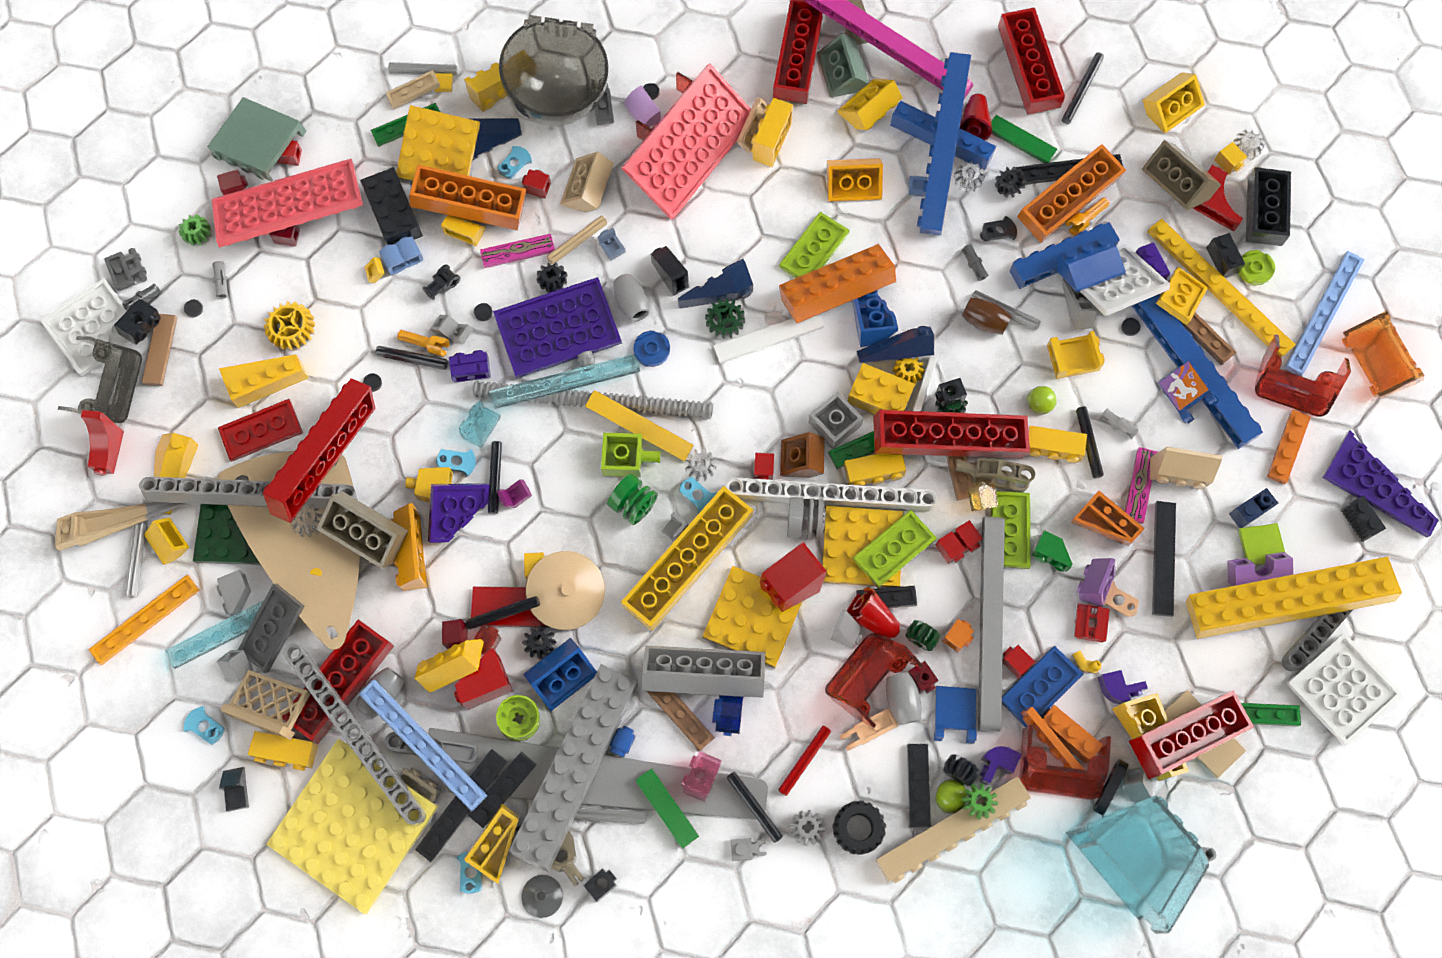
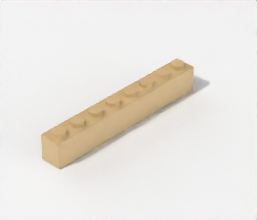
(949, 831)

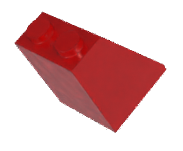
(793, 578)
(484, 684)

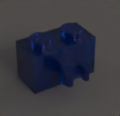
(727, 714)

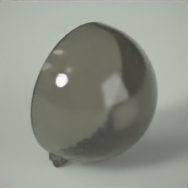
(554, 70)

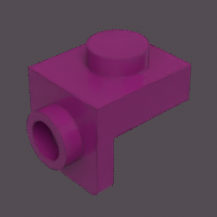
(515, 494)

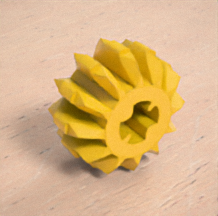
(903, 365)

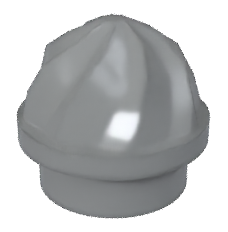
(586, 359)

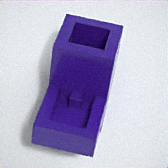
(1115, 688)
(1001, 758)

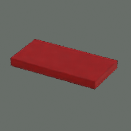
(260, 430)
(492, 598)

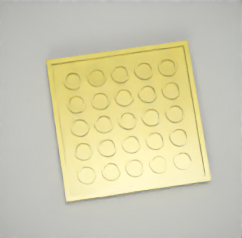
(348, 829)

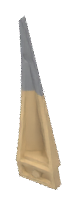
(92, 525)

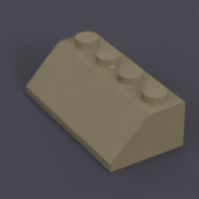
(1180, 176)

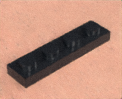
(918, 785)
(502, 789)

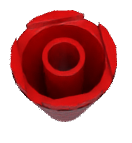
(976, 117)
(873, 614)

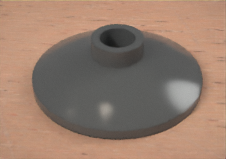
(552, 900)

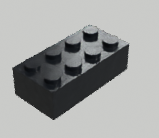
(391, 206)
(1268, 206)

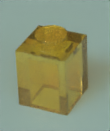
(982, 496)

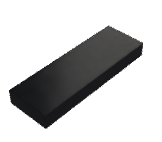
(896, 596)

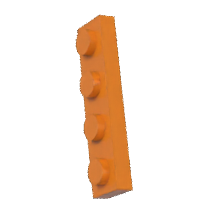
(1288, 447)
(1047, 736)

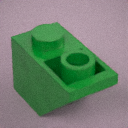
(1053, 551)

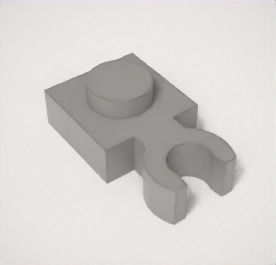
(743, 849)

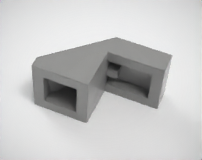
(451, 330)

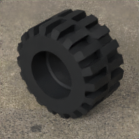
(872, 815)

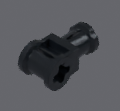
(442, 281)

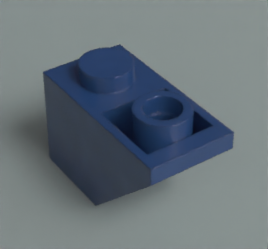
(1253, 508)

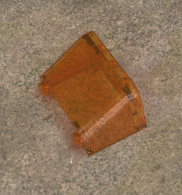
(1382, 355)

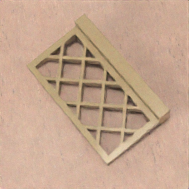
(260, 720)

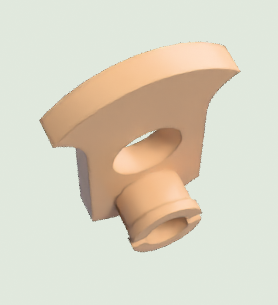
(1123, 608)

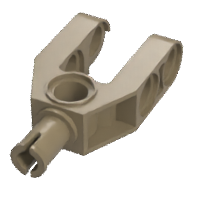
(990, 470)
(568, 865)

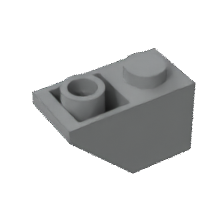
(234, 590)

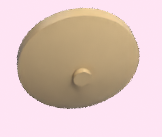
(567, 588)

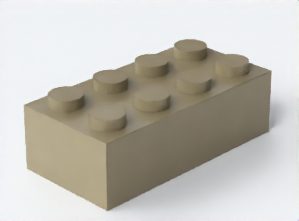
(362, 529)

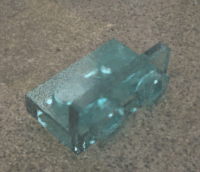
(479, 424)

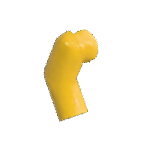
(1086, 665)

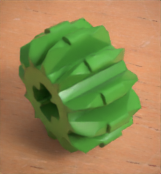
(194, 230)
(981, 793)

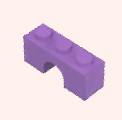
(1243, 570)

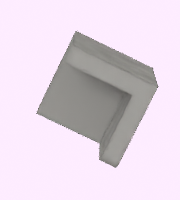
(674, 527)
(234, 665)
(1137, 784)

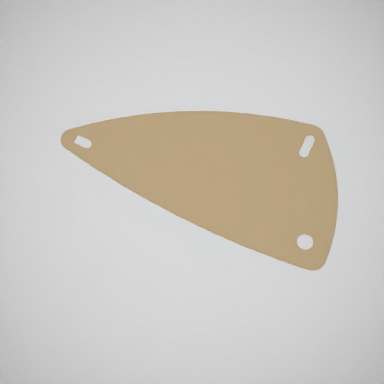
(290, 557)

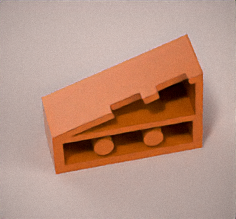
(1108, 520)

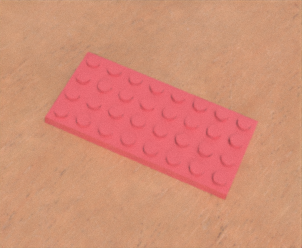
(688, 142)
(286, 202)

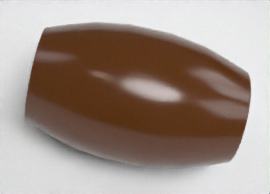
(986, 315)

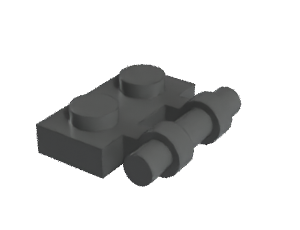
(120, 272)

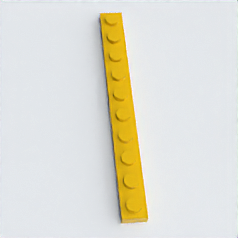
(1219, 286)

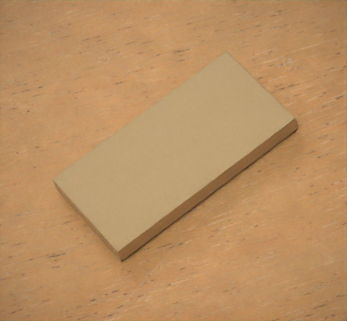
(1217, 759)

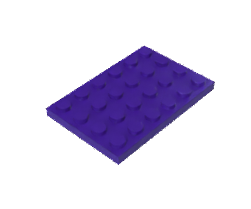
(557, 327)

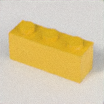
(1057, 444)
(874, 469)
(282, 751)

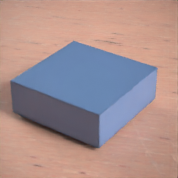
(916, 185)

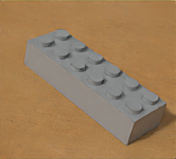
(703, 671)

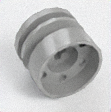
(805, 518)

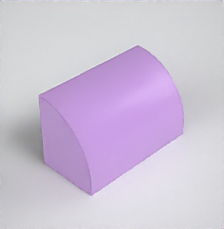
(642, 107)

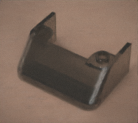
(116, 383)

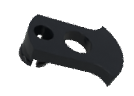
(990, 233)

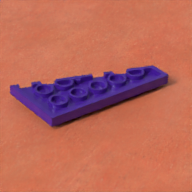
(1364, 475)

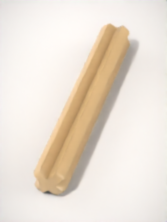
(577, 239)

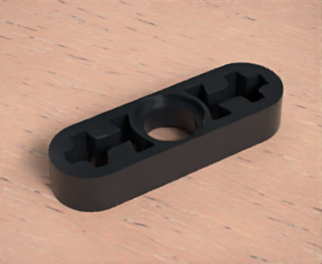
(1110, 787)

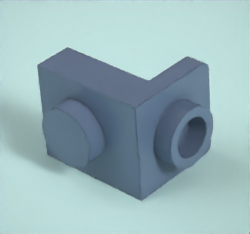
(610, 244)

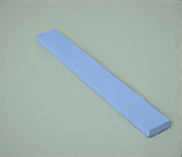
(1324, 314)
(423, 745)

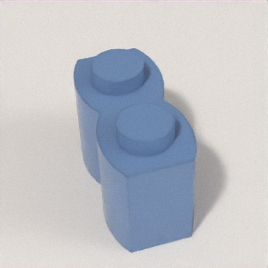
(401, 255)

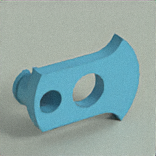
(518, 153)
(467, 465)
(700, 504)
(195, 718)
(464, 880)

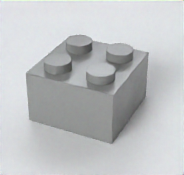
(835, 420)

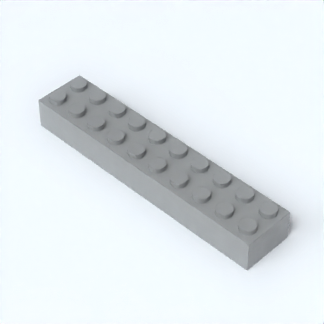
(573, 768)

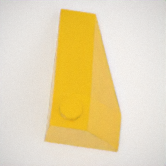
(174, 456)

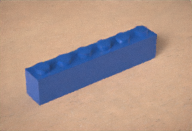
(921, 125)
(1044, 263)

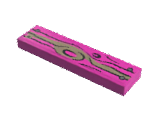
(517, 250)
(1140, 485)

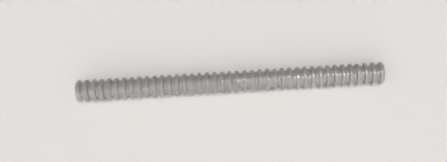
(633, 403)

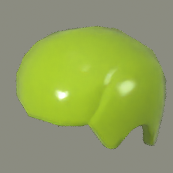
(1042, 399)
(950, 796)

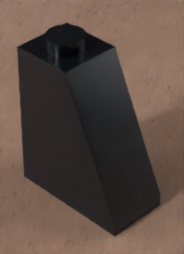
(670, 270)

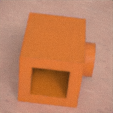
(959, 635)

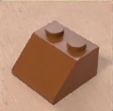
(802, 455)

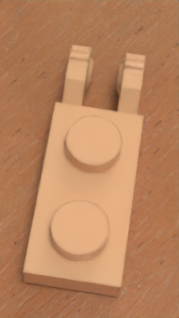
(884, 723)

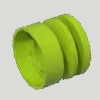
(507, 713)

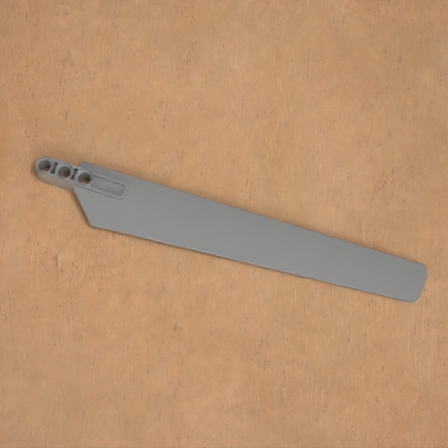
(612, 785)

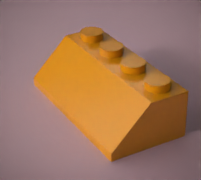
(411, 554)

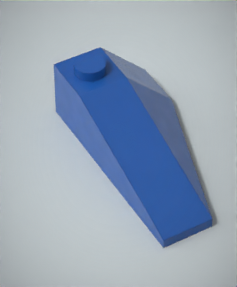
(873, 319)

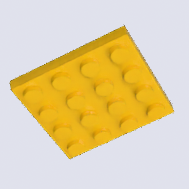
(436, 142)
(846, 534)
(748, 619)

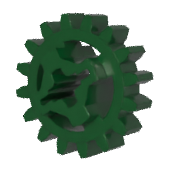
(722, 311)

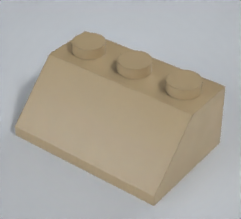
(587, 182)
(1184, 467)

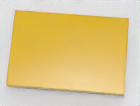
(1183, 295)

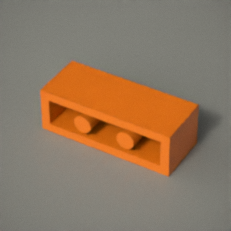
(1072, 734)

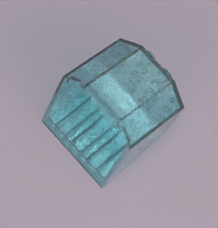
(1145, 859)

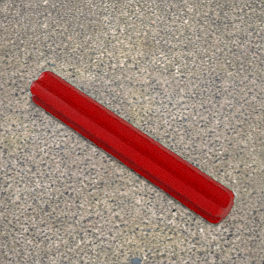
(804, 760)

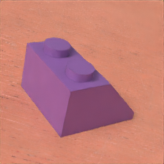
(1097, 581)

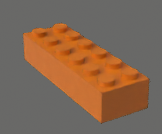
(1071, 193)
(467, 197)
(837, 283)

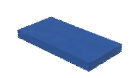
(1042, 685)

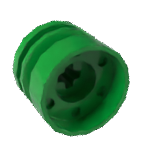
(632, 498)

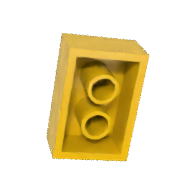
(772, 132)
(879, 390)

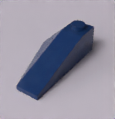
(495, 132)
(731, 285)
(908, 344)

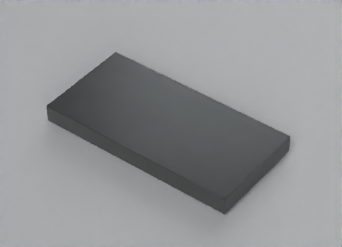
(271, 627)

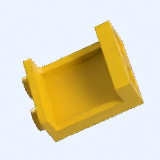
(1075, 355)

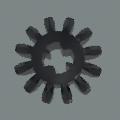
(1003, 182)
(551, 277)
(532, 647)
(961, 770)

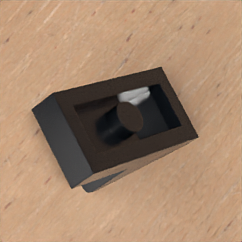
(235, 789)

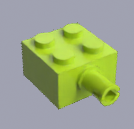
(624, 454)

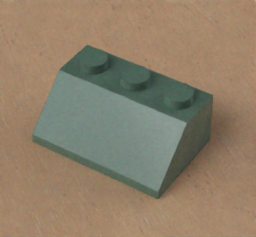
(842, 66)

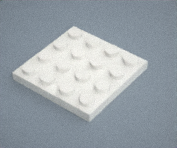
(1128, 289)
(90, 315)
(1344, 689)

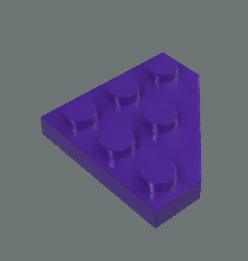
(453, 508)

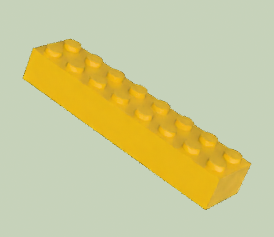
(687, 558)

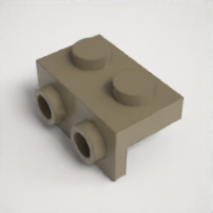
(428, 788)

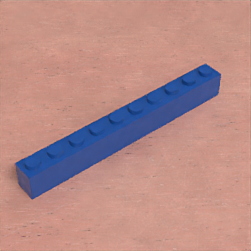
(945, 143)
(1181, 347)

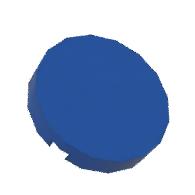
(651, 348)

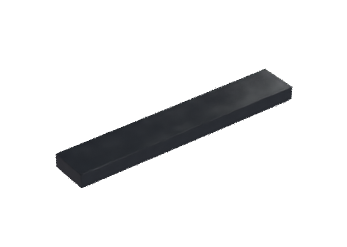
(1050, 171)
(1164, 559)
(457, 810)

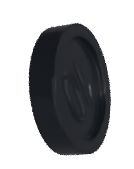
(652, 90)
(193, 308)
(483, 312)
(1130, 326)
(374, 381)

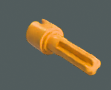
(1081, 220)
(433, 344)

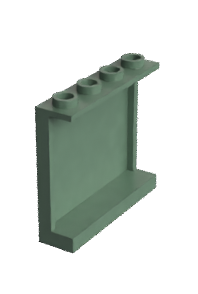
(254, 138)

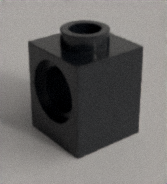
(955, 386)
(592, 888)

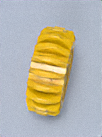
(289, 335)

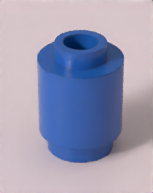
(622, 741)

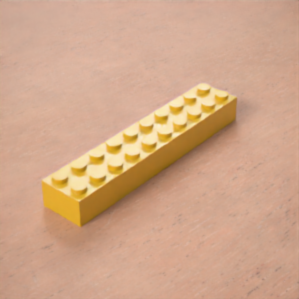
(1293, 597)

